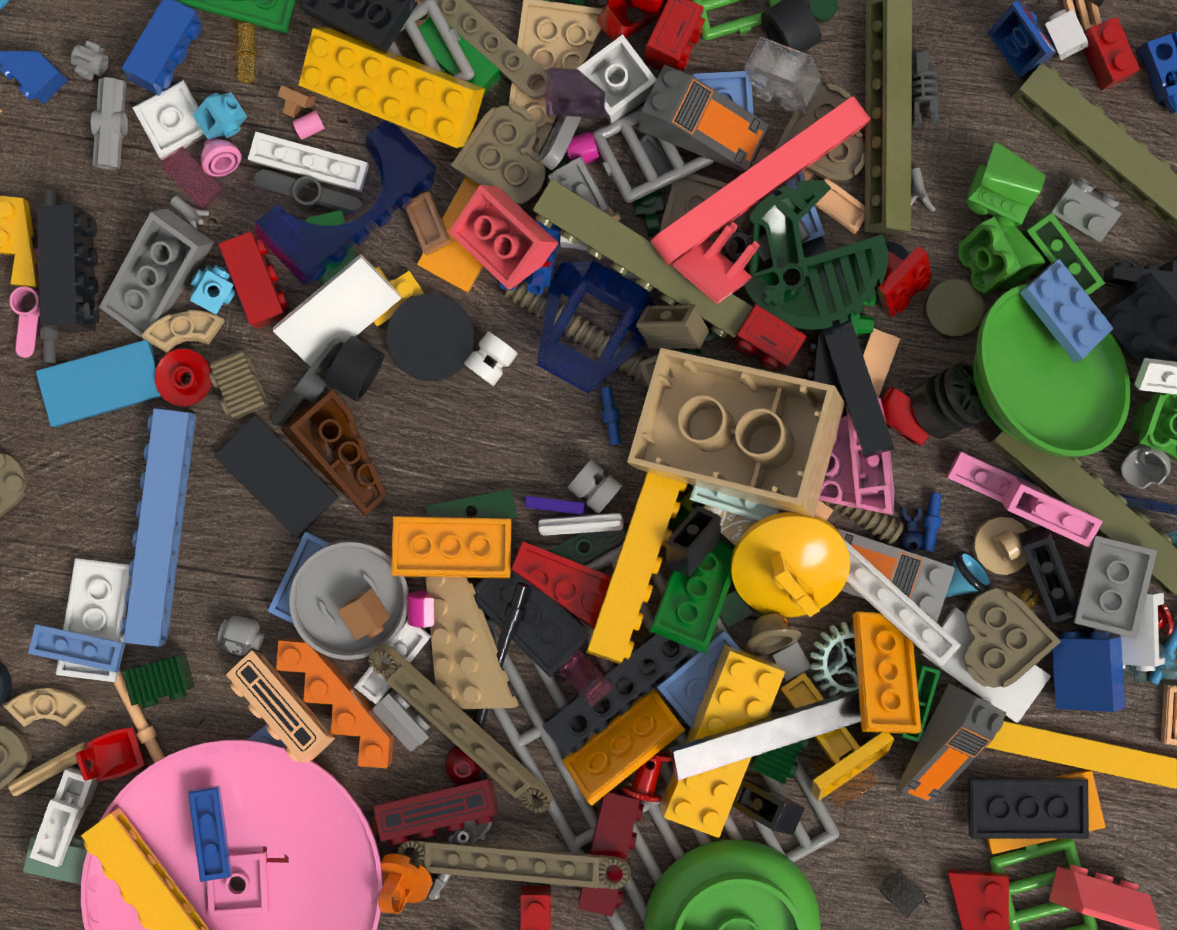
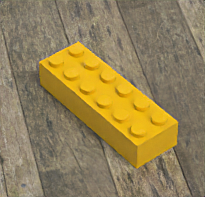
(391, 87)
(736, 695)

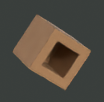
(364, 614)

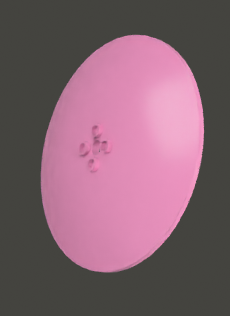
(268, 803)

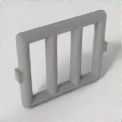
(448, 35)
(654, 181)

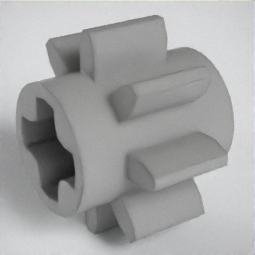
(89, 60)

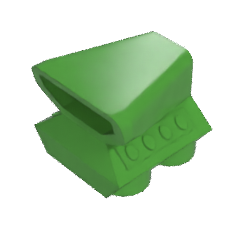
(1004, 187)
(998, 256)
(1158, 423)

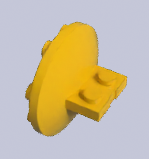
(790, 564)

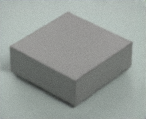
(791, 660)

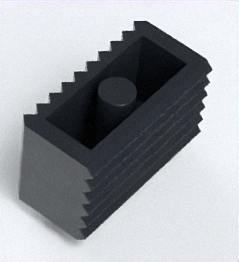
(693, 541)

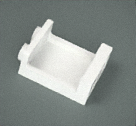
(1144, 650)

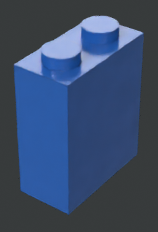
(1089, 672)

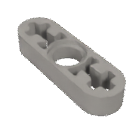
(558, 141)

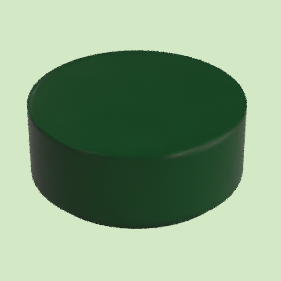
(823, 9)

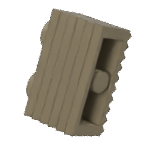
(672, 327)
(238, 385)

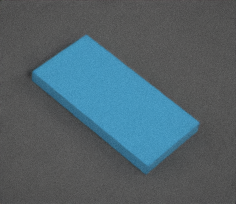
(99, 383)

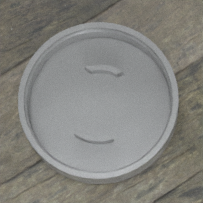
(331, 579)

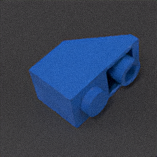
(35, 73)

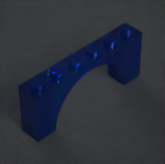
(310, 247)

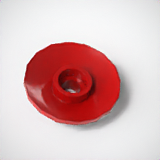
(170, 376)

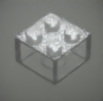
(783, 75)

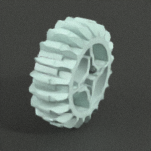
(837, 665)

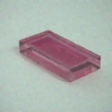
(192, 178)
(585, 678)

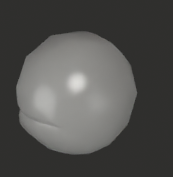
(1145, 466)

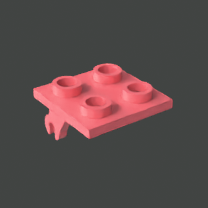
(712, 270)

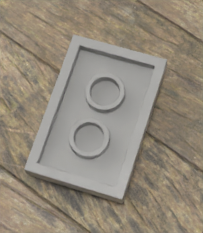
(1115, 587)

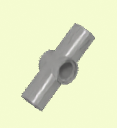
(109, 123)

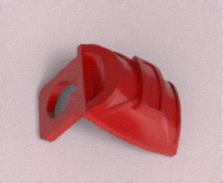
(111, 755)

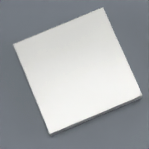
(170, 120)

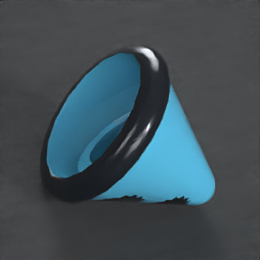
(968, 576)

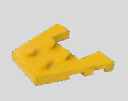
(16, 240)

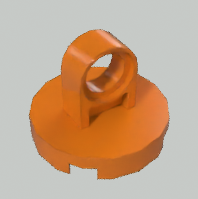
(402, 883)

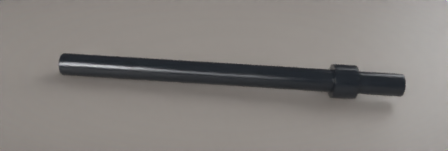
(513, 614)

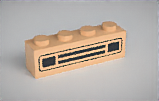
(280, 707)

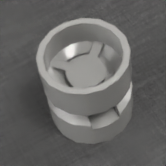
(594, 486)

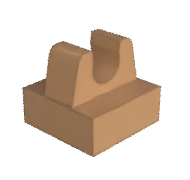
(295, 100)

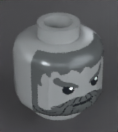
(240, 635)

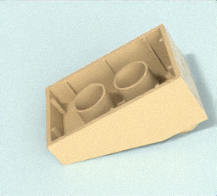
(738, 431)

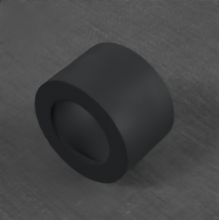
(791, 25)
(354, 368)

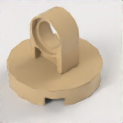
(999, 545)

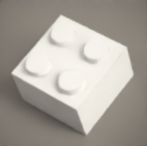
(621, 76)

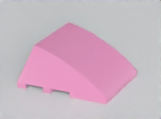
(855, 479)

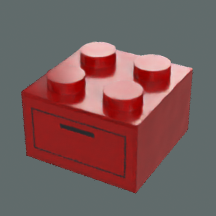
(673, 34)
(768, 339)

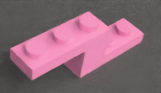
(1024, 498)

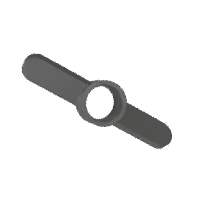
(292, 187)
(308, 385)

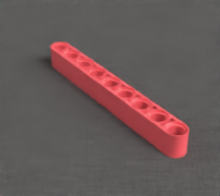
(760, 181)

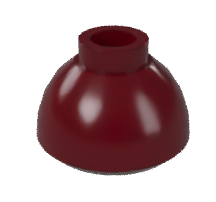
(461, 767)

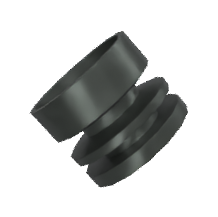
(948, 402)

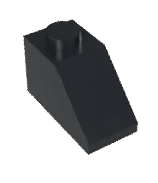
(768, 807)

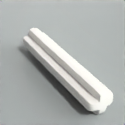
(581, 524)

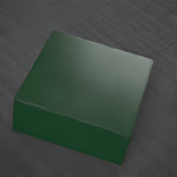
(734, 609)

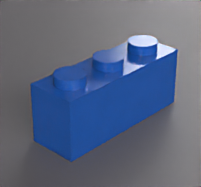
(162, 46)

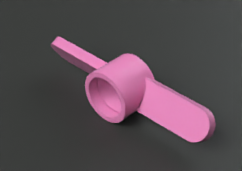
(27, 320)

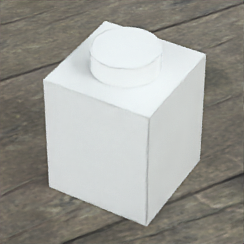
(1066, 33)

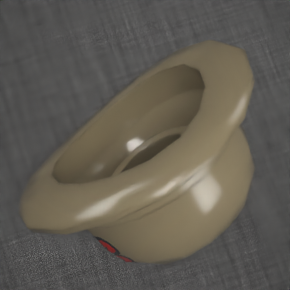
(771, 635)

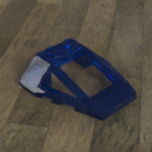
(573, 281)

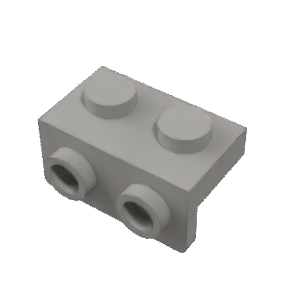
(579, 180)
(1087, 209)
(402, 720)

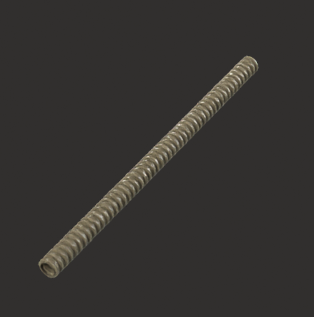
(596, 341)

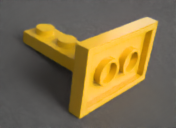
(836, 742)

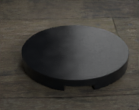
(430, 337)

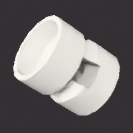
(495, 349)

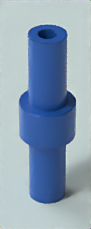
(610, 416)
(932, 522)

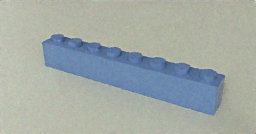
(159, 527)

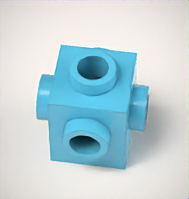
(220, 116)
(212, 298)

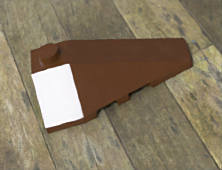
(332, 444)

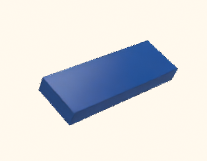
(210, 833)

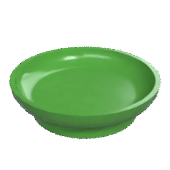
(1038, 389)
(733, 889)

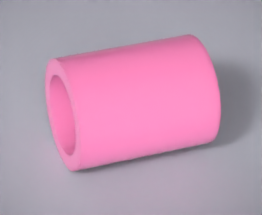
(308, 124)

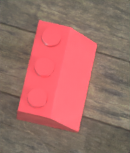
(502, 236)
(1103, 898)

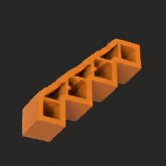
(350, 710)

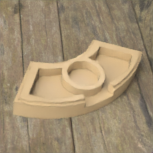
(183, 327)
(48, 704)

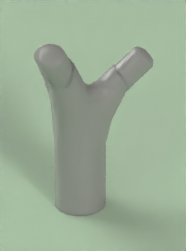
(918, 189)
(190, 213)

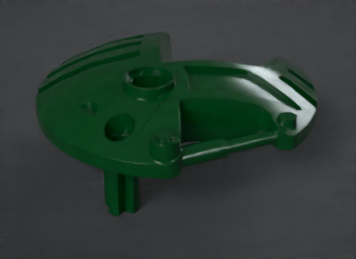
(829, 282)

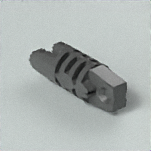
(925, 89)

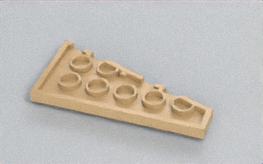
(553, 38)
(465, 649)

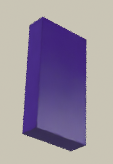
(554, 505)

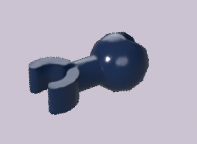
(911, 536)

